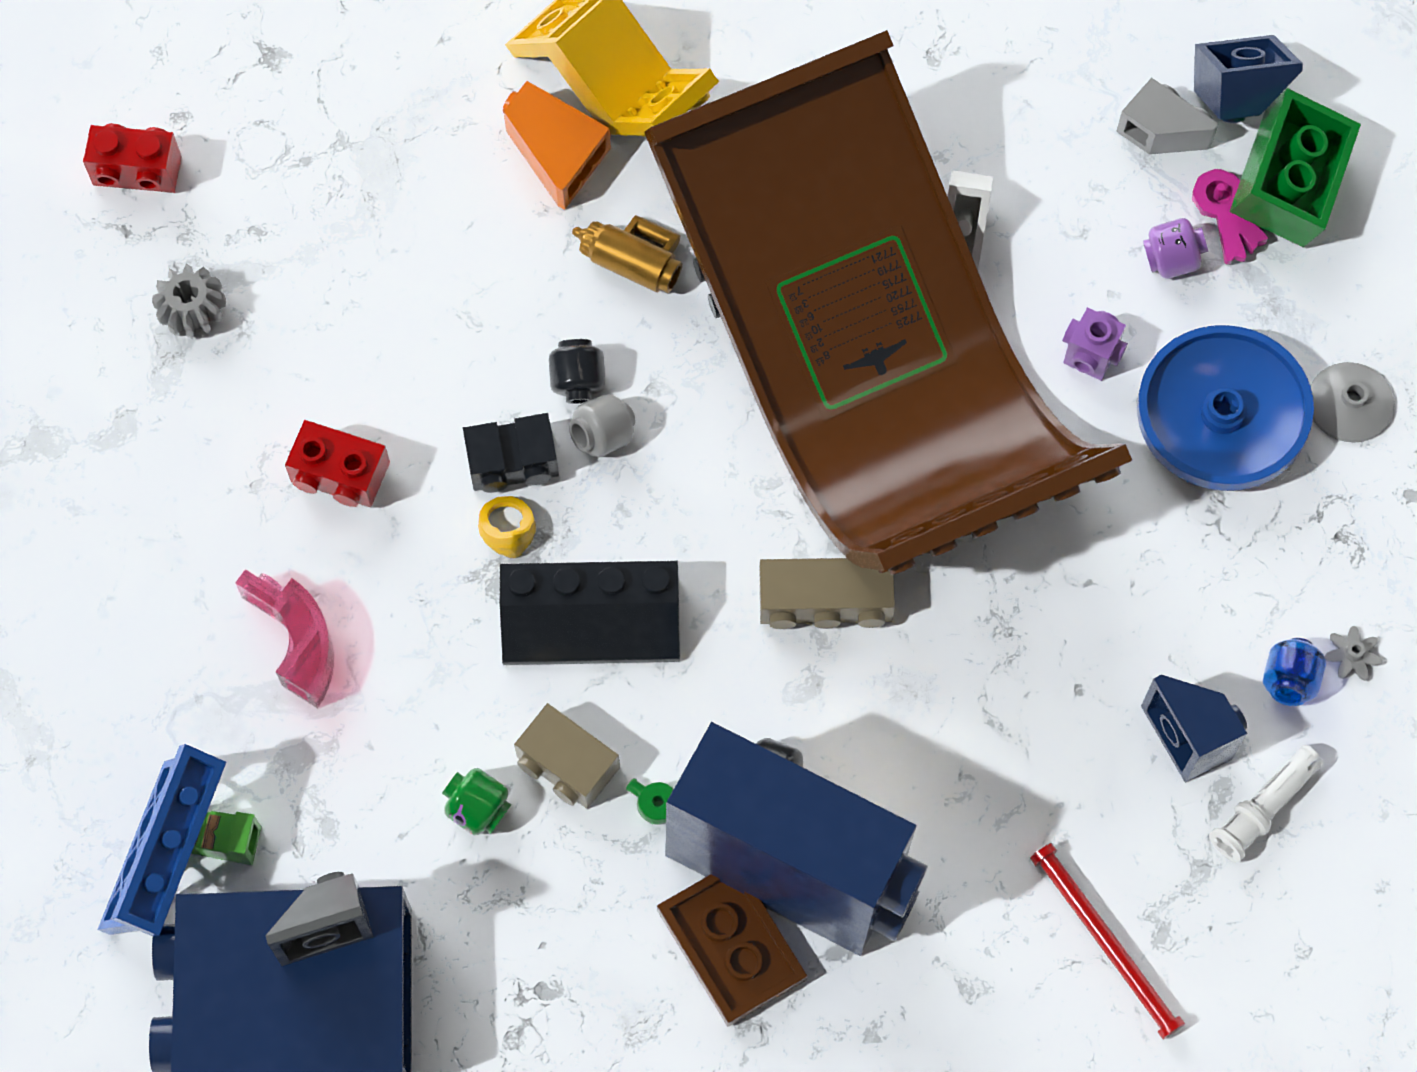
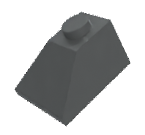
(321, 920)

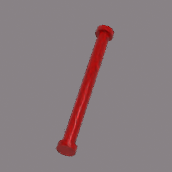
(1107, 941)

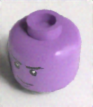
(1175, 248)

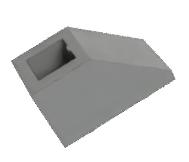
(1165, 122)

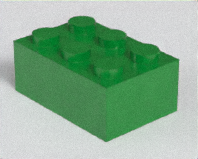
(1295, 168)

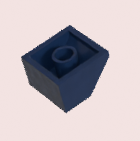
(1243, 75)
(1194, 725)

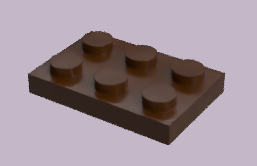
(731, 947)

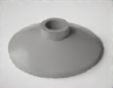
(1347, 418)

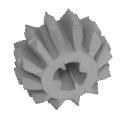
(173, 297)

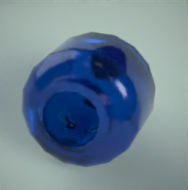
(1294, 671)

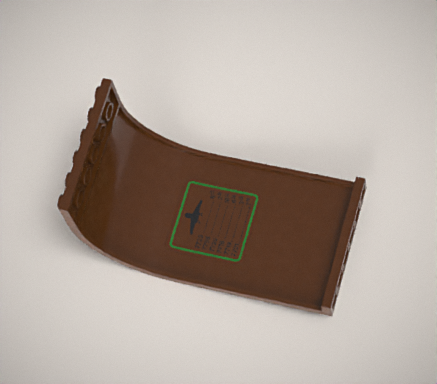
(864, 312)

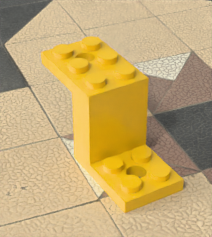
(612, 64)

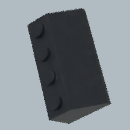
(589, 612)

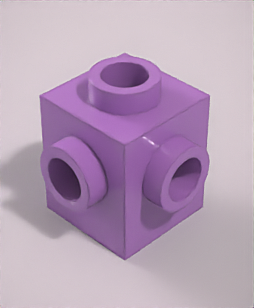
(1094, 343)

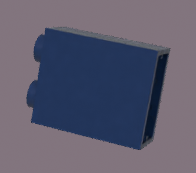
(793, 841)
(253, 1015)

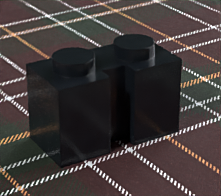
(511, 453)

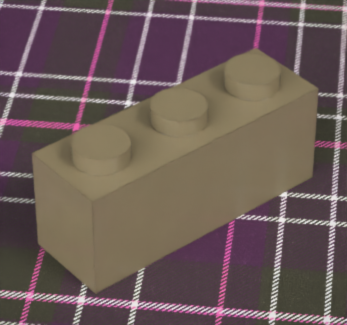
(823, 593)

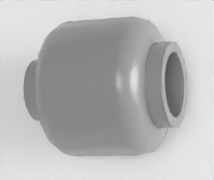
(602, 425)

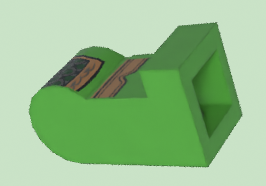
(228, 837)

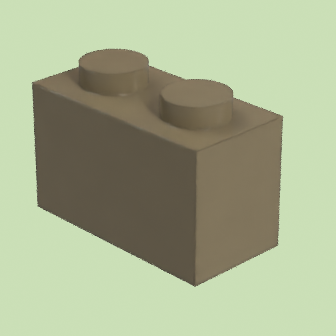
(566, 757)

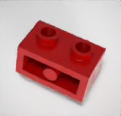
(132, 158)
(337, 464)

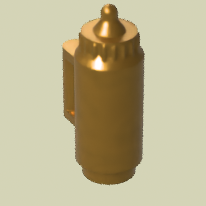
(632, 256)

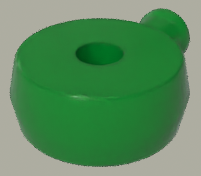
(647, 796)

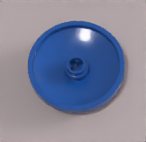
(1225, 407)

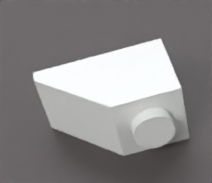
(970, 201)

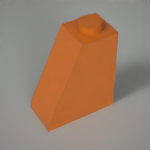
(555, 140)

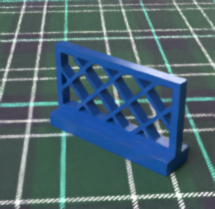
(163, 843)

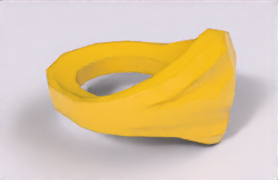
(510, 543)

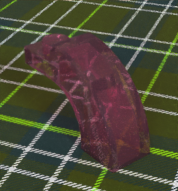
(310, 650)

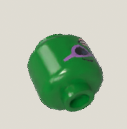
(476, 801)

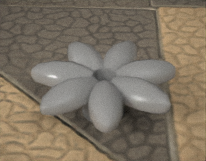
(1350, 659)

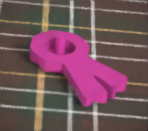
(1213, 198)

